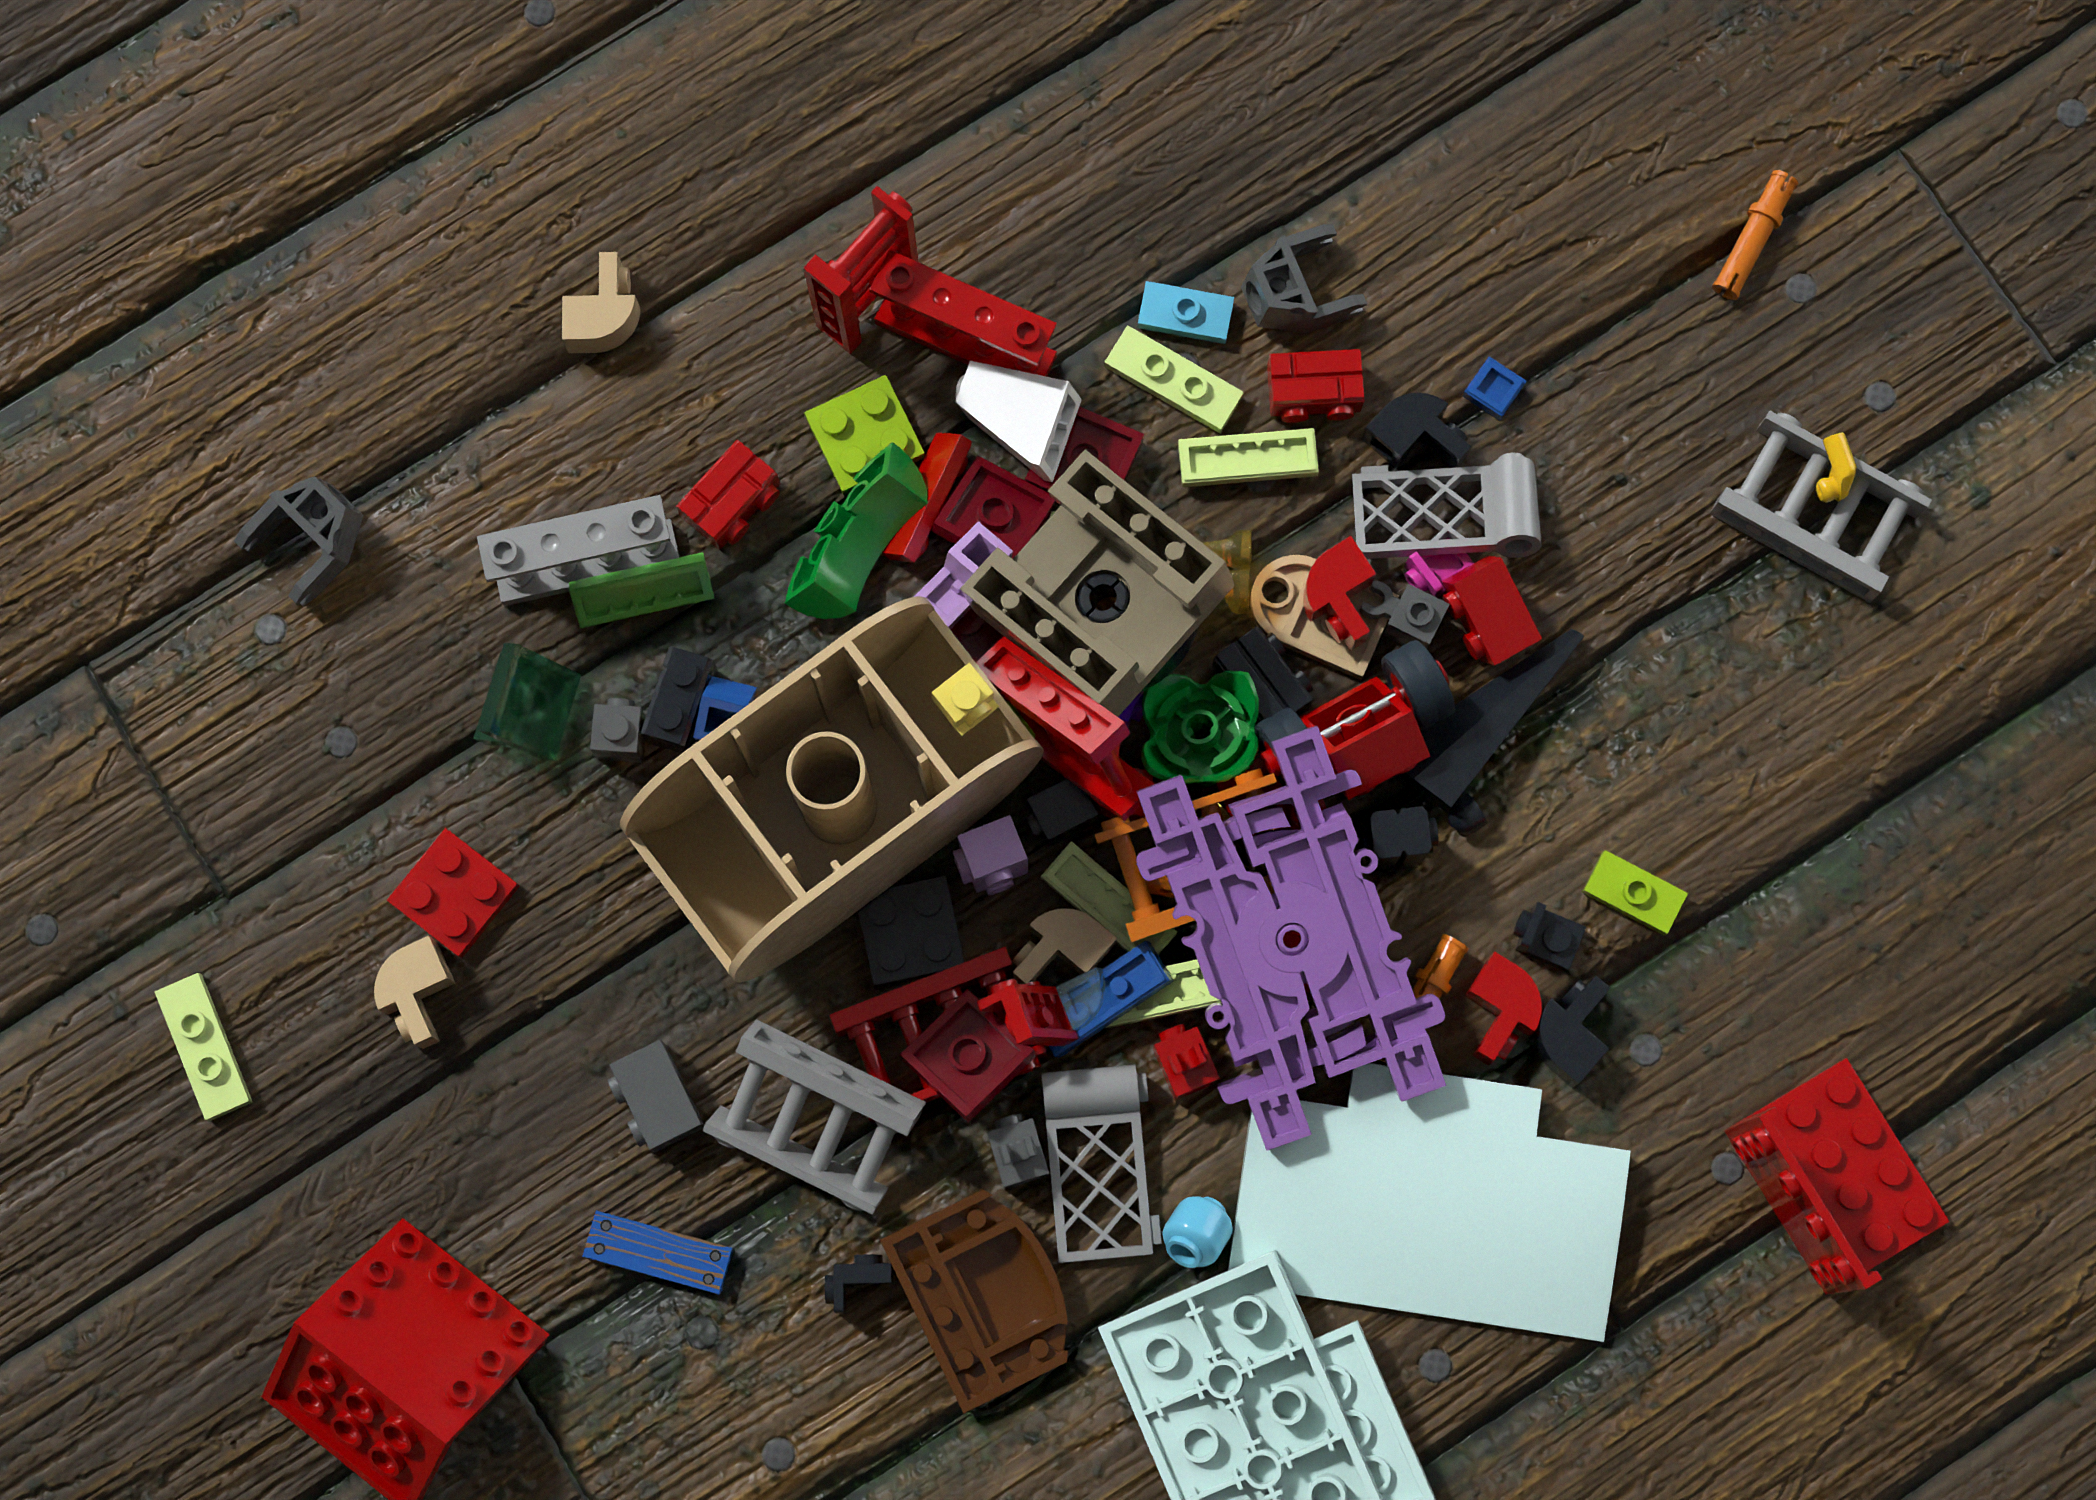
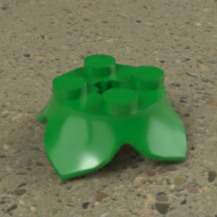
(1182, 707)

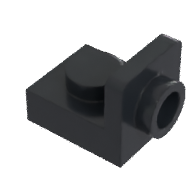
(1548, 936)

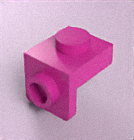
(1429, 570)

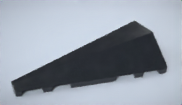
(1481, 723)

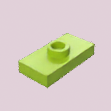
(1634, 892)

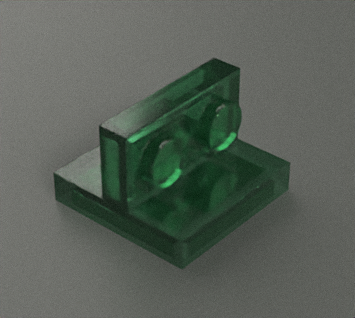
(527, 703)

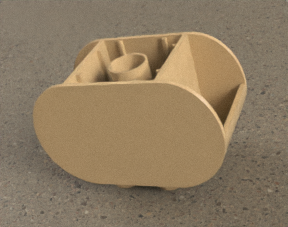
(825, 791)

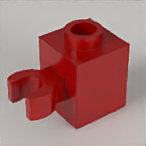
(1185, 1061)

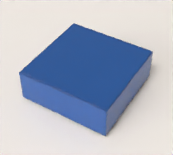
(1494, 388)

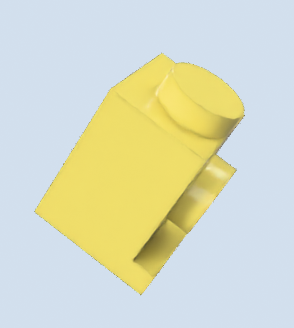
(965, 699)

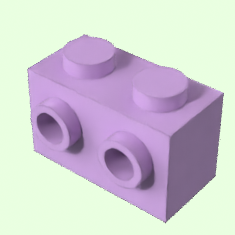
(991, 856)

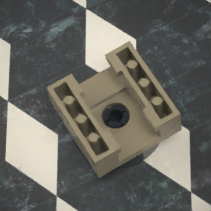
(1093, 548)

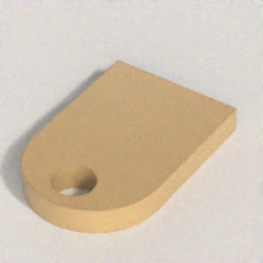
(1297, 633)

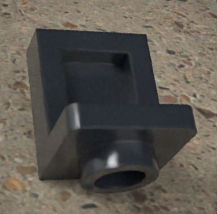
(866, 1270)

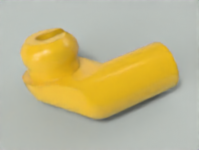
(1842, 469)

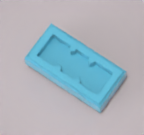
(1185, 312)

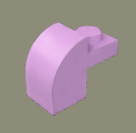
(960, 564)

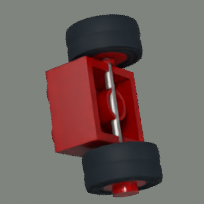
(1371, 725)

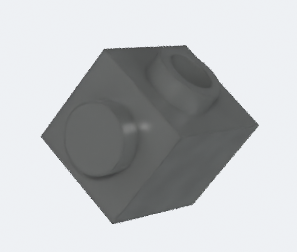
(617, 731)

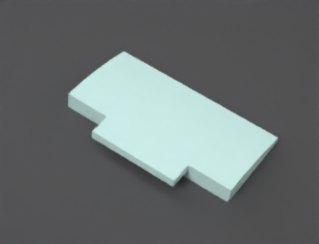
(1439, 1207)
(1256, 1405)

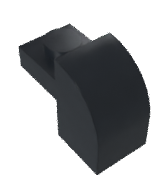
(1412, 421)
(1563, 1040)

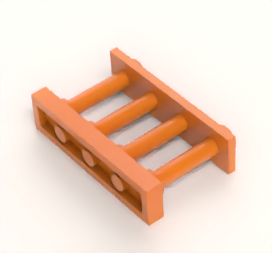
(1147, 916)

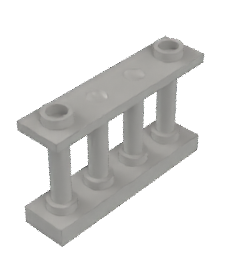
(1819, 551)
(549, 554)
(850, 1092)

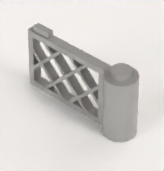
(1507, 501)
(1091, 1099)

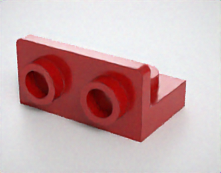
(1032, 1013)

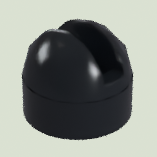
(1466, 815)

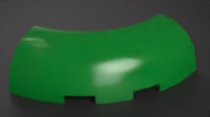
(856, 534)

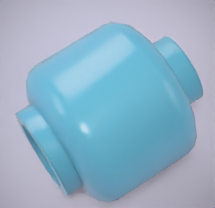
(1197, 1231)

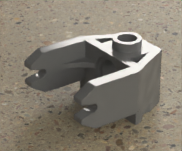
(1280, 294)
(323, 515)

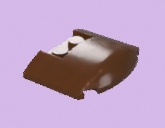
(981, 1296)

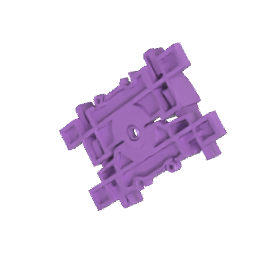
(1243, 929)

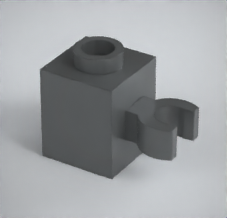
(1411, 617)
(1017, 1151)

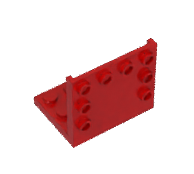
(1836, 1178)
(399, 1361)

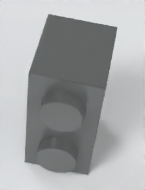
(655, 1097)

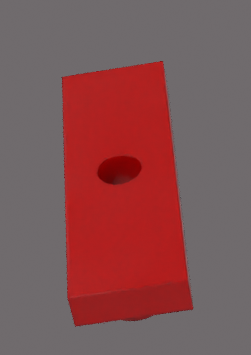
(940, 467)

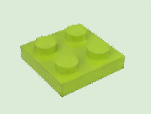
(860, 426)

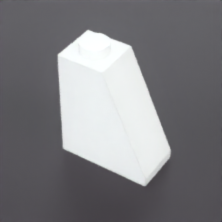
(1020, 412)

